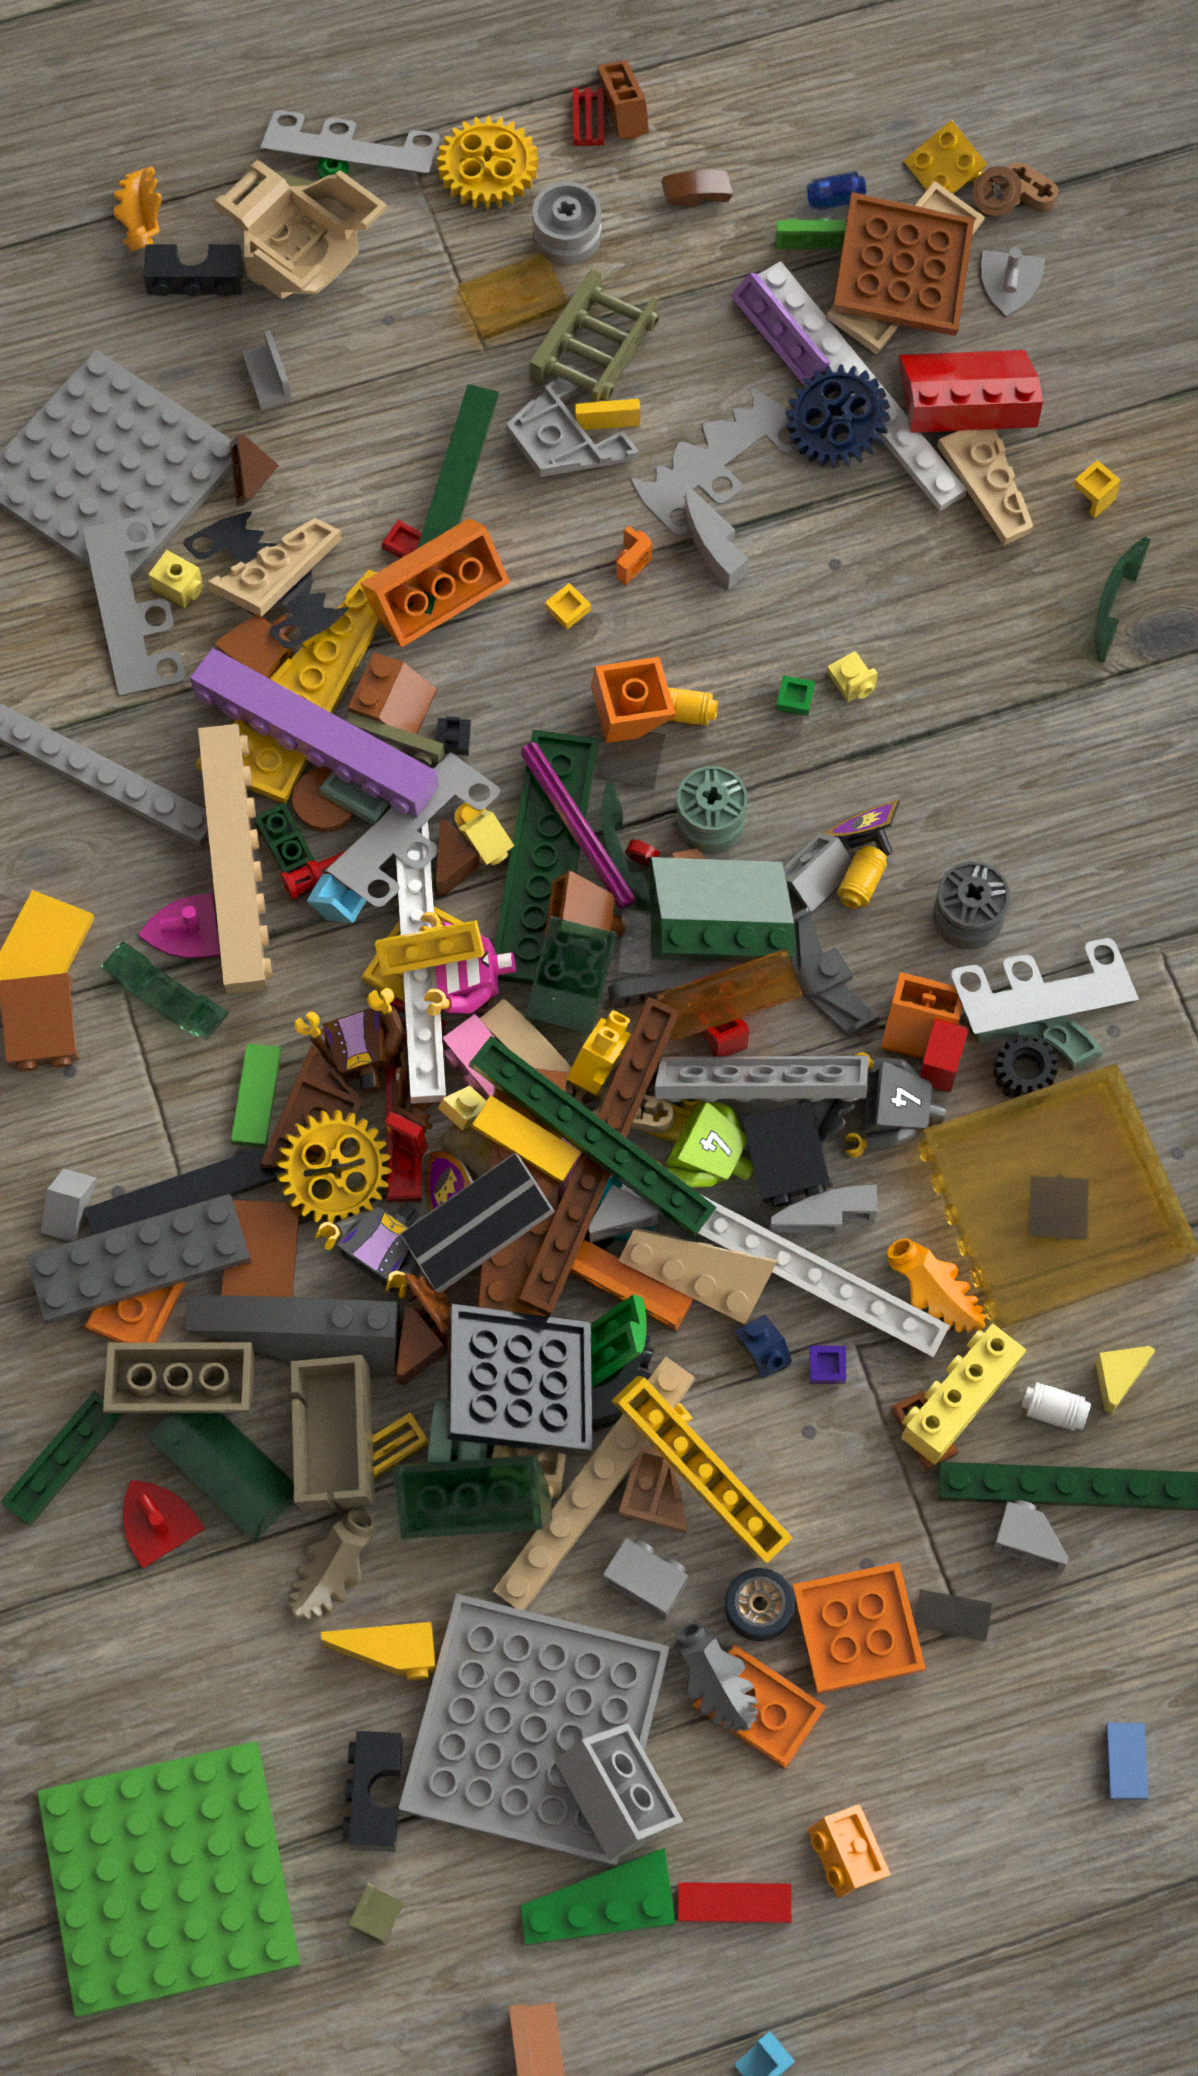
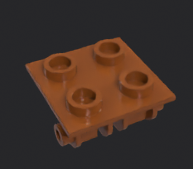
(430, 1303)

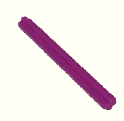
(577, 825)

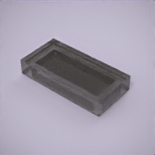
(952, 1615)

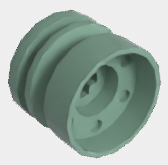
(711, 826)

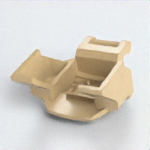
(298, 234)

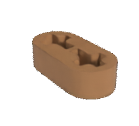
(1034, 184)

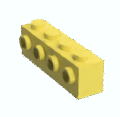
(963, 1392)

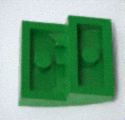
(617, 1338)

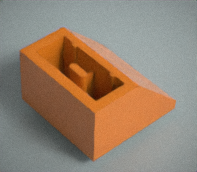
(913, 1013)

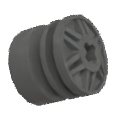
(967, 921)

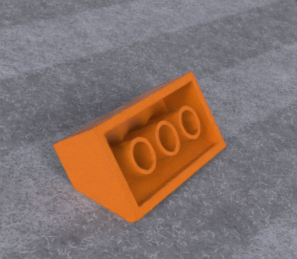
(467, 570)

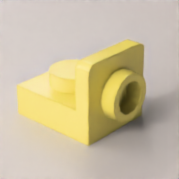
(852, 677)

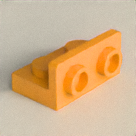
(848, 1851)

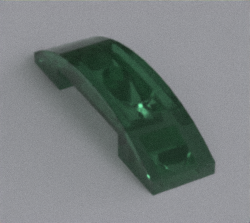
(1127, 567)
(610, 818)
(162, 992)

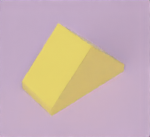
(1119, 1371)

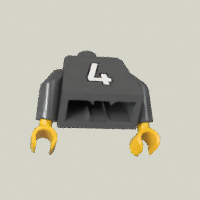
(895, 1106)

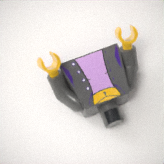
(375, 1245)

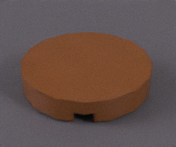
(314, 809)

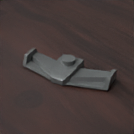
(823, 979)

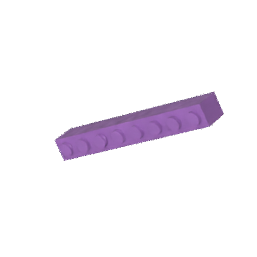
(314, 732)

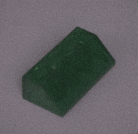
(225, 1469)
(472, 1497)

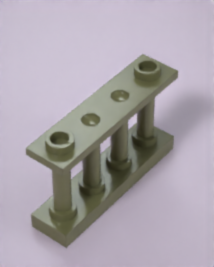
(576, 317)

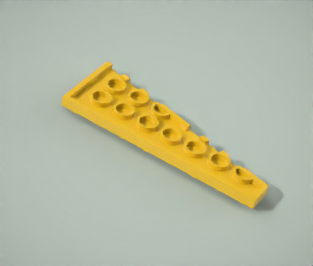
(318, 674)

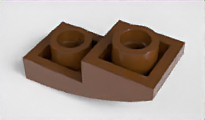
(691, 186)

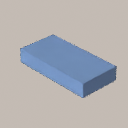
(1126, 1761)

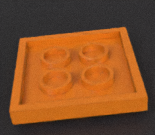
(858, 1628)

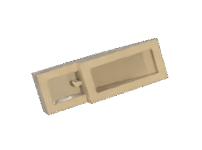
(523, 1038)

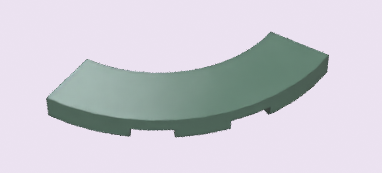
(1065, 1037)

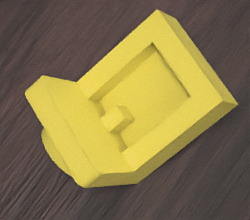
(462, 1107)

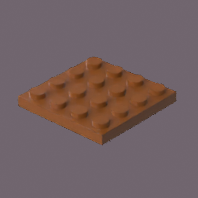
(903, 264)

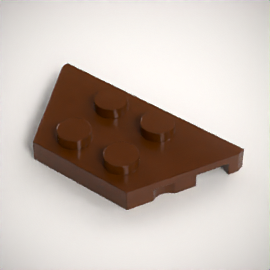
(314, 1091)

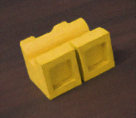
(600, 1053)

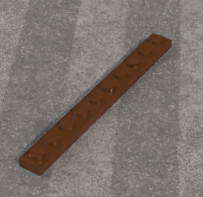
(588, 1178)

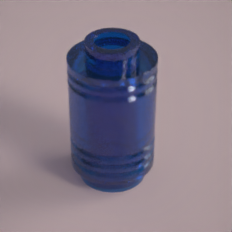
(834, 190)

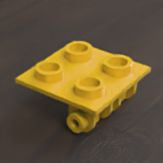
(946, 160)

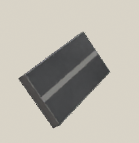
(477, 1222)

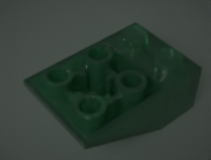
(570, 975)

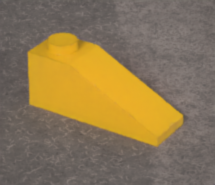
(394, 1648)

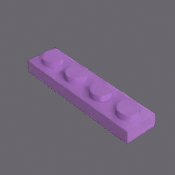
(779, 328)

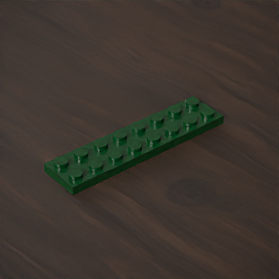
(542, 850)

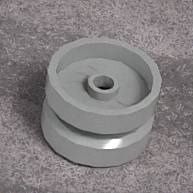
(566, 223)

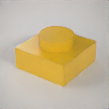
(567, 606)

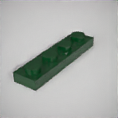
(60, 1460)

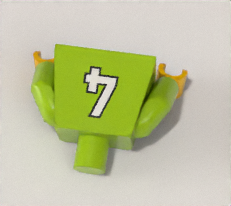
(709, 1146)

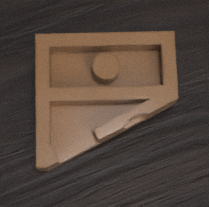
(654, 1493)

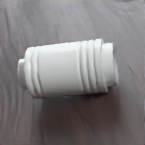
(1056, 1407)

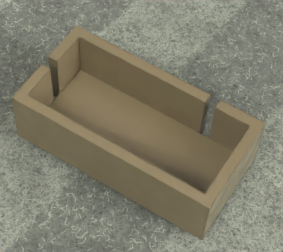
(332, 1433)

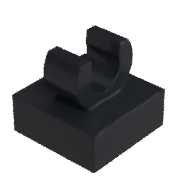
(454, 735)

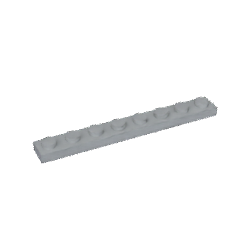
(103, 776)

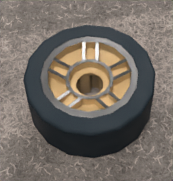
(774, 1592)

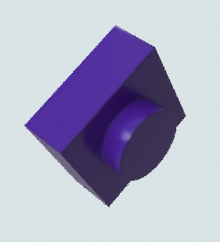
(827, 1364)

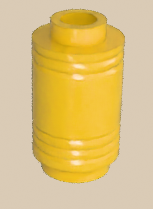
(693, 706)
(862, 877)

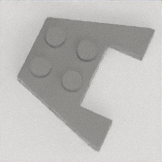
(556, 441)

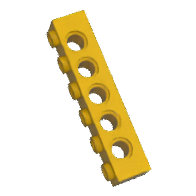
(702, 1469)

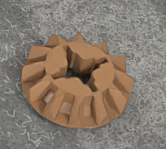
(984, 189)

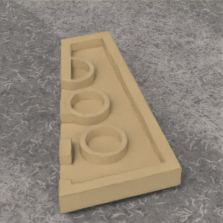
(983, 469)
(276, 569)
(706, 1273)

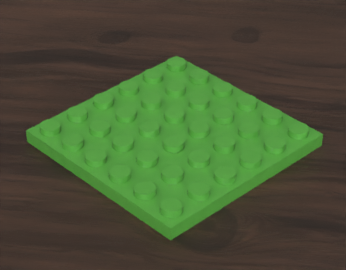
(168, 1879)

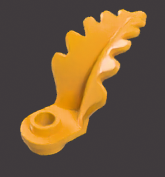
(138, 207)
(934, 1286)

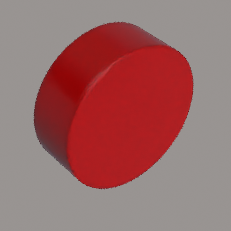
(641, 852)

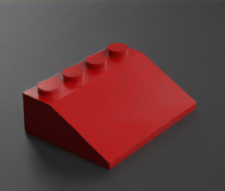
(970, 391)

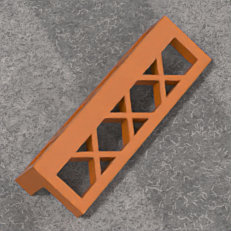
(621, 1281)

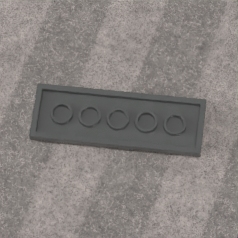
(138, 1258)

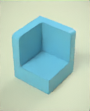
(335, 900)
(765, 2058)

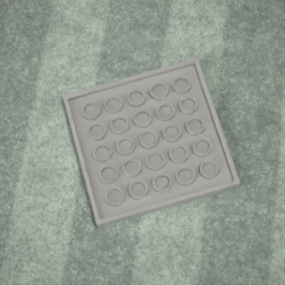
(109, 454)
(508, 1704)

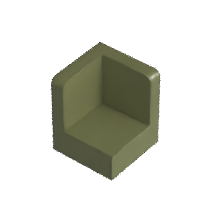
(375, 1914)

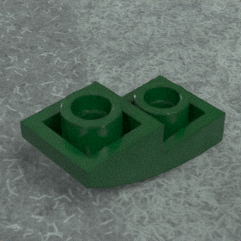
(283, 838)

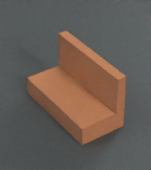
(536, 2040)

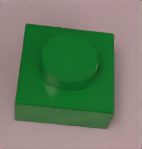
(795, 695)

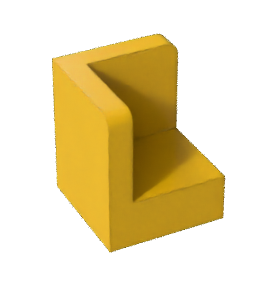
(1098, 486)

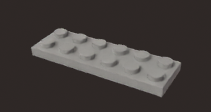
(762, 1078)

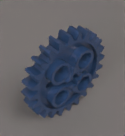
(862, 428)

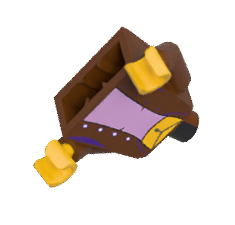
(360, 1042)

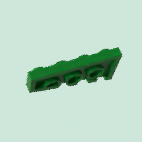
(609, 1903)

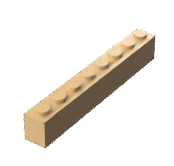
(233, 859)

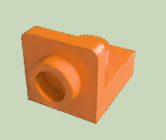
(635, 556)

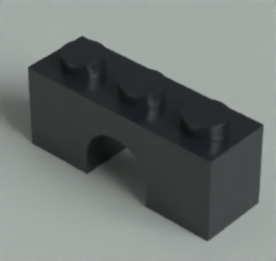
(217, 275)
(373, 1758)

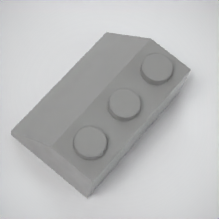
(618, 1790)

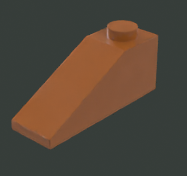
(624, 99)

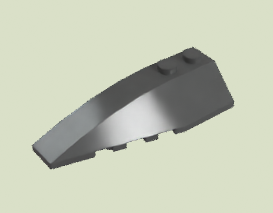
(301, 1327)

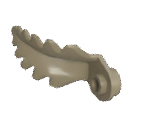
(333, 1565)

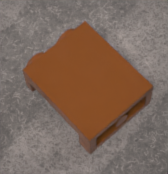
(38, 1021)

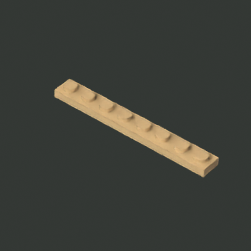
(585, 1496)

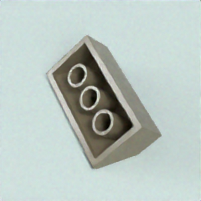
(179, 1377)

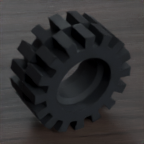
(1025, 1048)

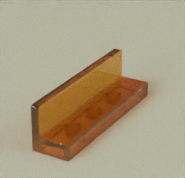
(732, 994)

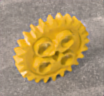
(487, 162)
(329, 1135)

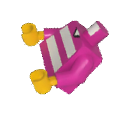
(466, 983)

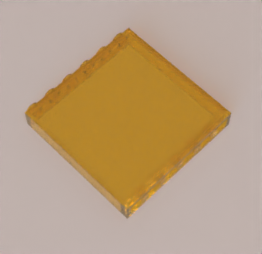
(1068, 1129)

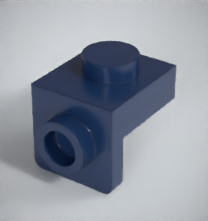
(764, 1345)

